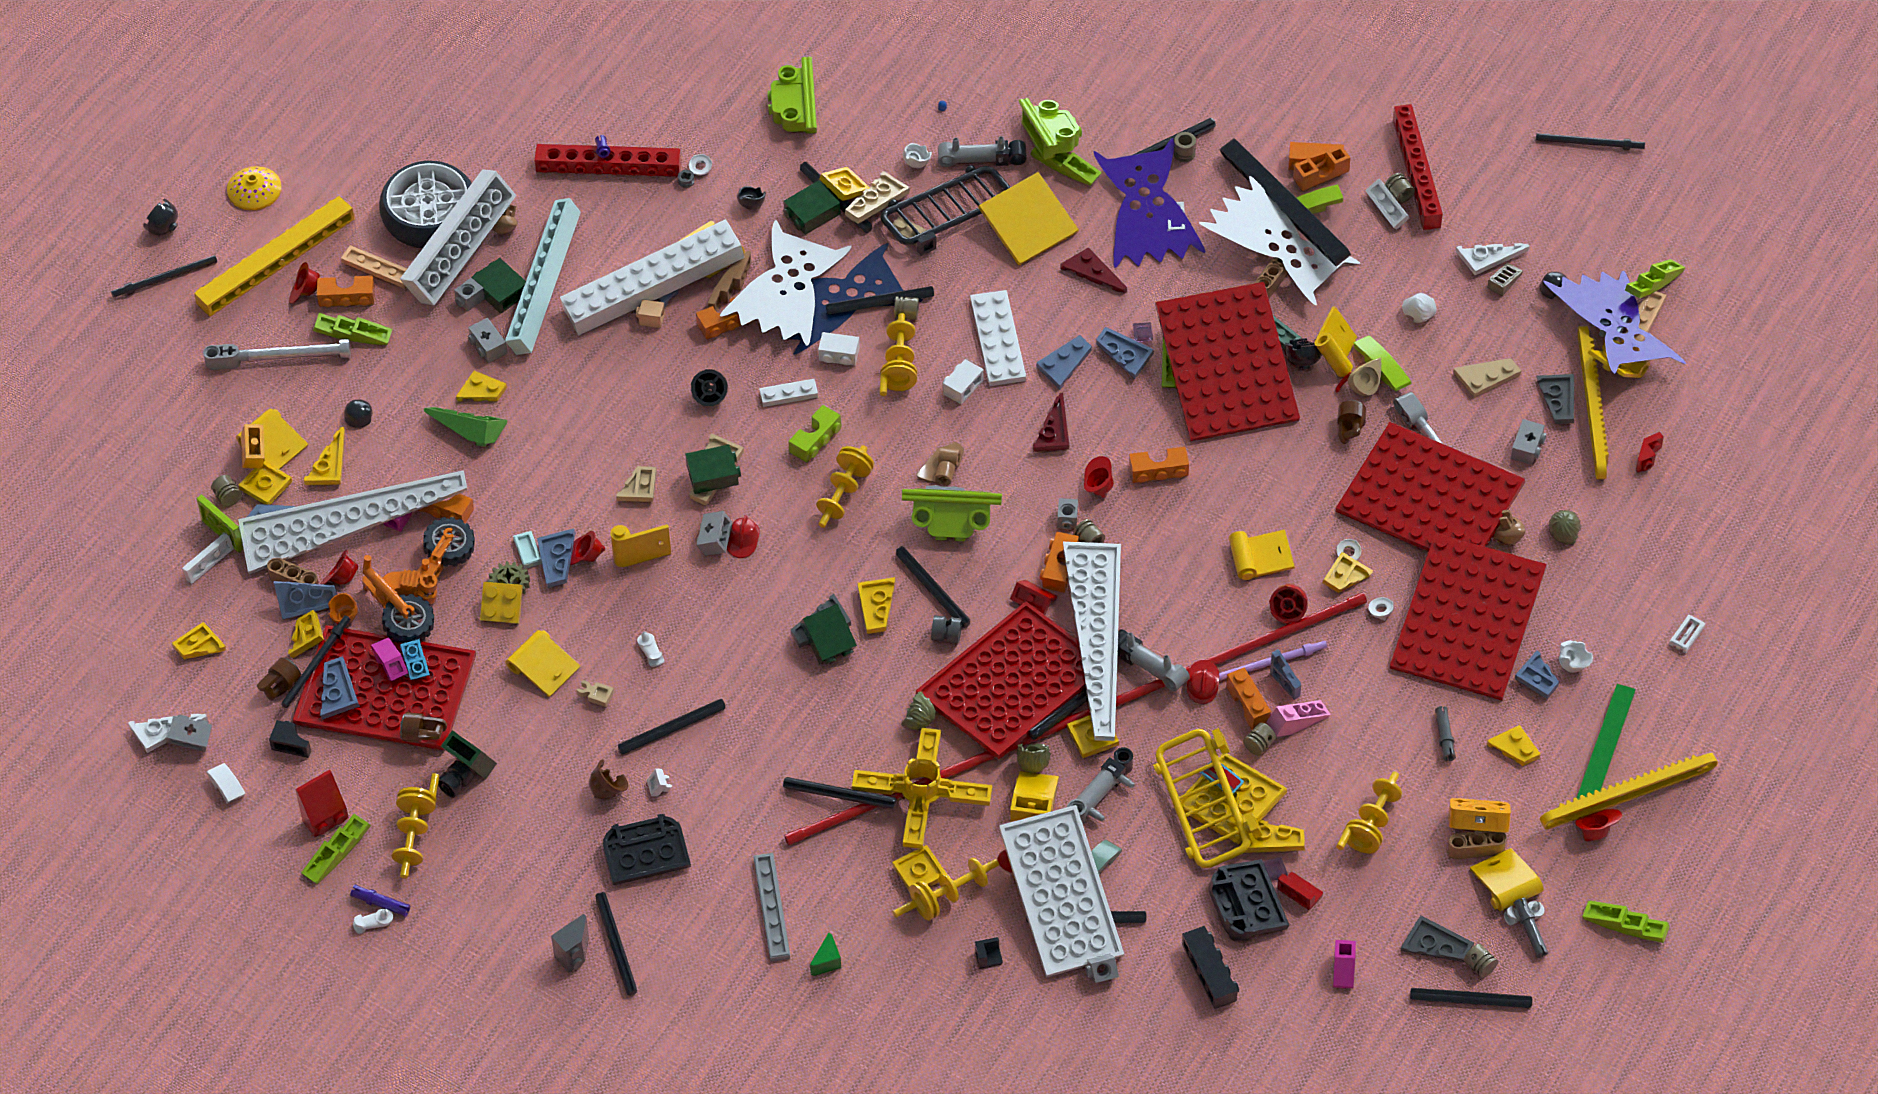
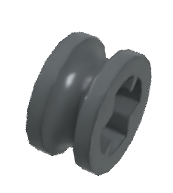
(688, 175)

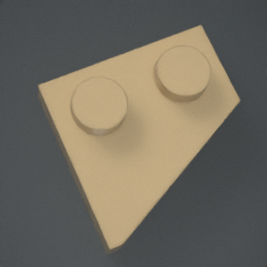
(639, 486)

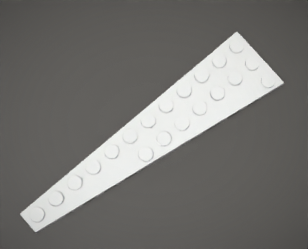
(314, 525)
(1094, 591)

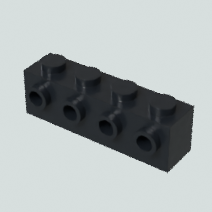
(1210, 967)

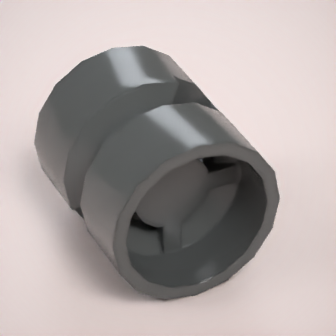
(946, 629)

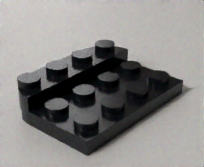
(645, 849)
(1246, 900)

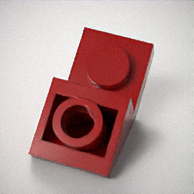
(1647, 453)

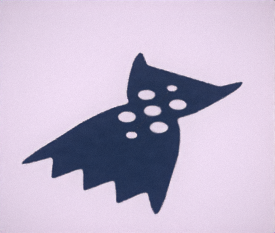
(873, 268)

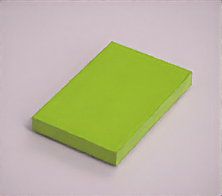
(219, 522)

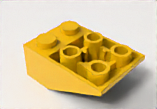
(1033, 795)

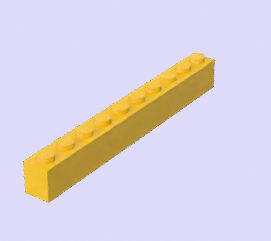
(274, 256)

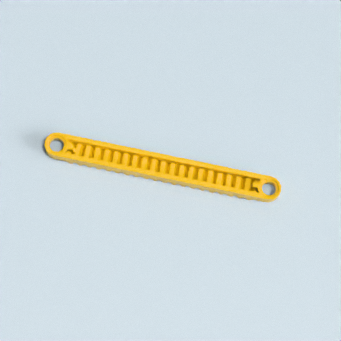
(1593, 403)
(1628, 790)

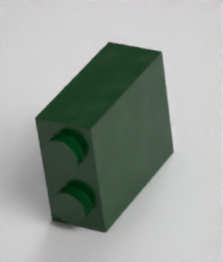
(811, 207)
(500, 285)
(712, 469)
(828, 634)
(468, 754)

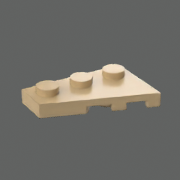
(1486, 376)

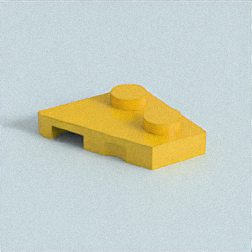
(481, 388)
(1346, 573)
(306, 634)
(198, 642)
(1515, 745)

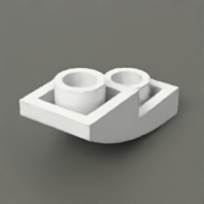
(226, 783)

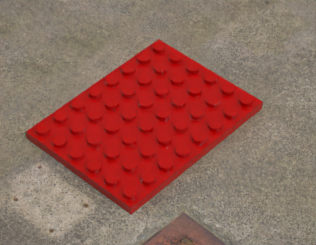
(1227, 361)
(1427, 488)
(1468, 616)
(1008, 680)
(386, 701)

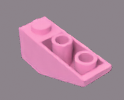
(1295, 717)

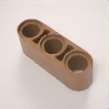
(1273, 275)
(284, 571)
(1467, 846)

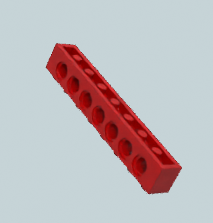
(620, 161)
(1417, 167)

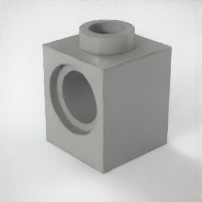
(469, 294)
(1067, 513)
(1110, 968)

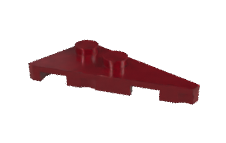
(1089, 266)
(1054, 432)

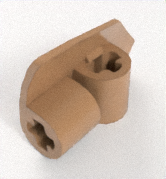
(942, 464)

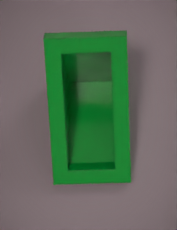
(826, 958)

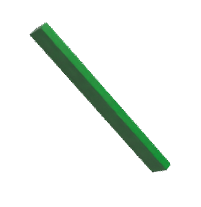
(1607, 740)

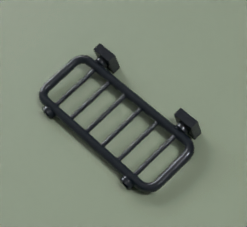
(927, 240)

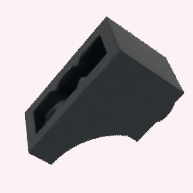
(286, 740)

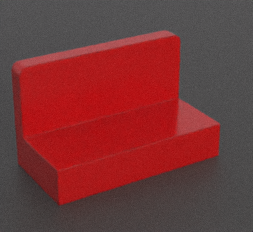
(1033, 594)
(1299, 890)

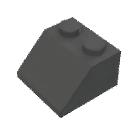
(571, 944)

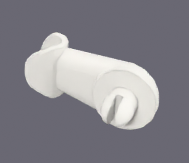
(648, 645)
(1512, 917)
(379, 919)

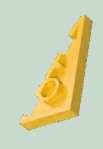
(329, 466)

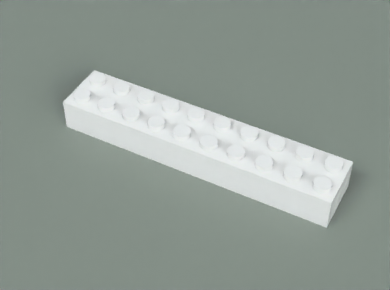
(652, 277)

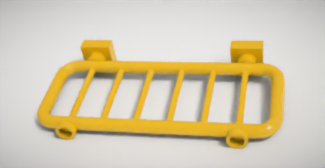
(1244, 828)

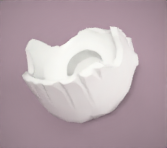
(1420, 307)
(1574, 656)

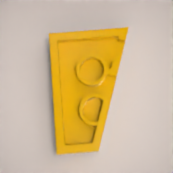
(876, 603)
(1277, 839)

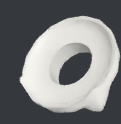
(700, 158)
(1351, 544)
(1381, 602)

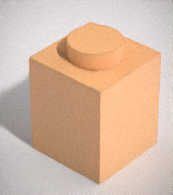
(651, 313)

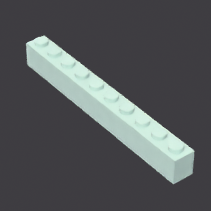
(542, 276)

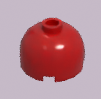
(1288, 603)

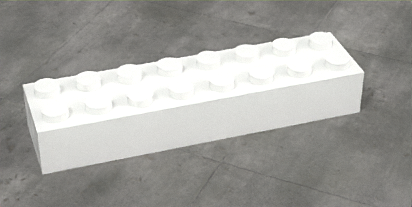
(458, 237)

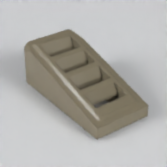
(1500, 288)

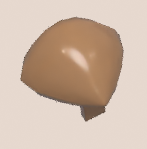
(507, 221)
(1510, 529)

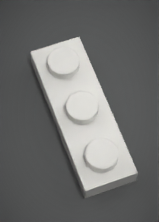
(1387, 204)
(788, 392)
(207, 558)

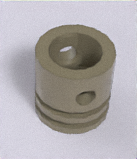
(1184, 147)
(1400, 188)
(908, 306)
(226, 490)
(1088, 532)
(1258, 740)
(1480, 960)

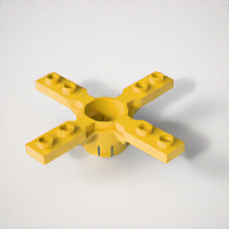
(921, 795)

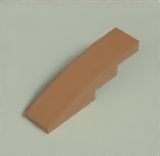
(731, 280)

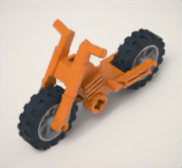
(404, 591)

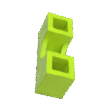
(807, 445)

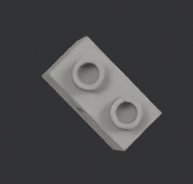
(487, 340)
(1527, 442)
(714, 533)
(198, 738)

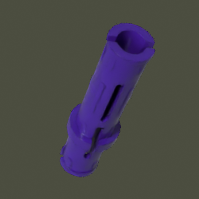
(372, 897)

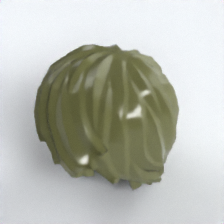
(1564, 526)
(920, 713)
(1033, 758)

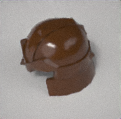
(603, 785)

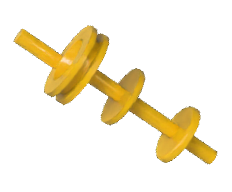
(898, 372)
(854, 462)
(416, 802)
(1363, 833)
(926, 900)

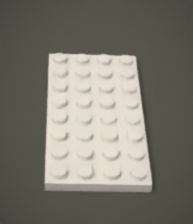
(1060, 890)

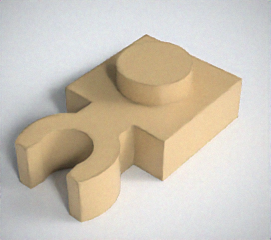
(597, 694)

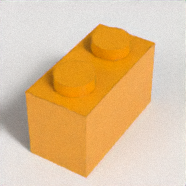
(252, 446)

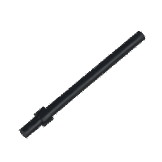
(1626, 144)
(131, 287)
(336, 633)

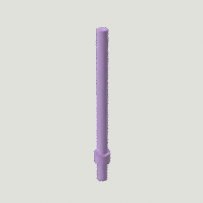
(1306, 650)

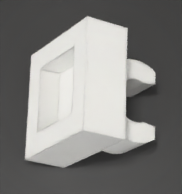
(657, 782)

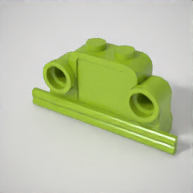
(794, 98)
(1050, 128)
(951, 511)

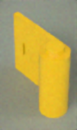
(1336, 342)
(1632, 369)
(278, 439)
(639, 547)
(1260, 554)
(540, 661)
(1507, 879)

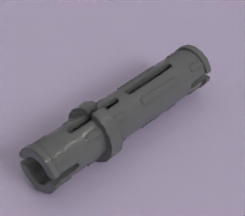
(1446, 740)
(1527, 919)

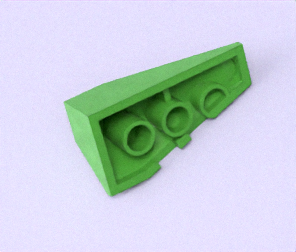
(473, 428)

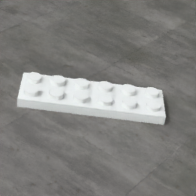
(998, 338)

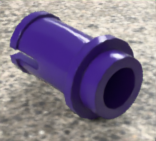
(602, 148)

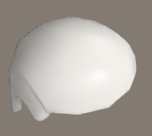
(916, 155)

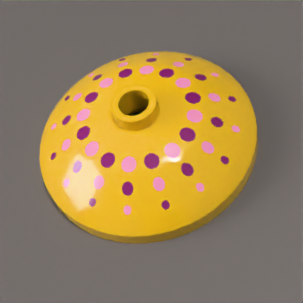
(254, 188)

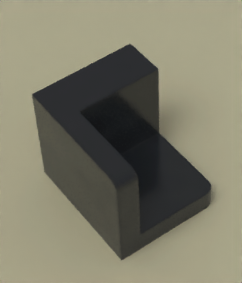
(988, 953)

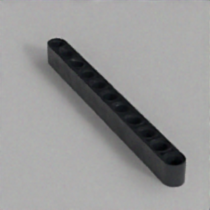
(1300, 216)

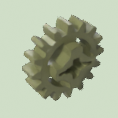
(515, 573)

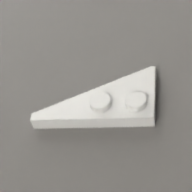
(1486, 257)
(156, 731)

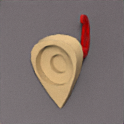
(1363, 379)

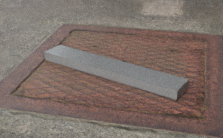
(771, 907)

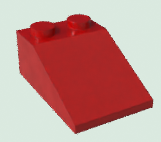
(321, 804)

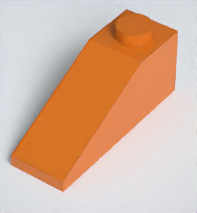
(1302, 151)

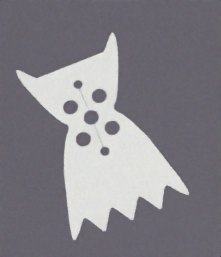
(1247, 224)
(795, 309)

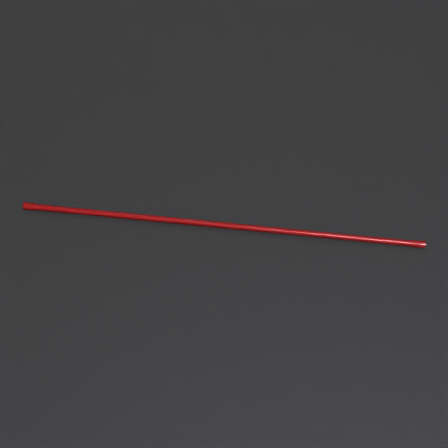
(1350, 603)

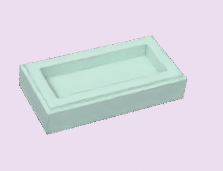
(527, 549)

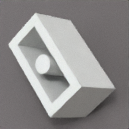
(839, 349)
(962, 381)

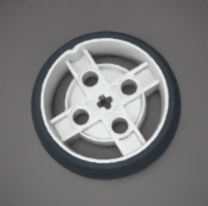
(422, 197)

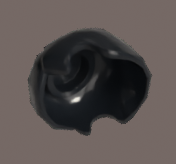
(751, 197)
(1554, 278)
(358, 413)

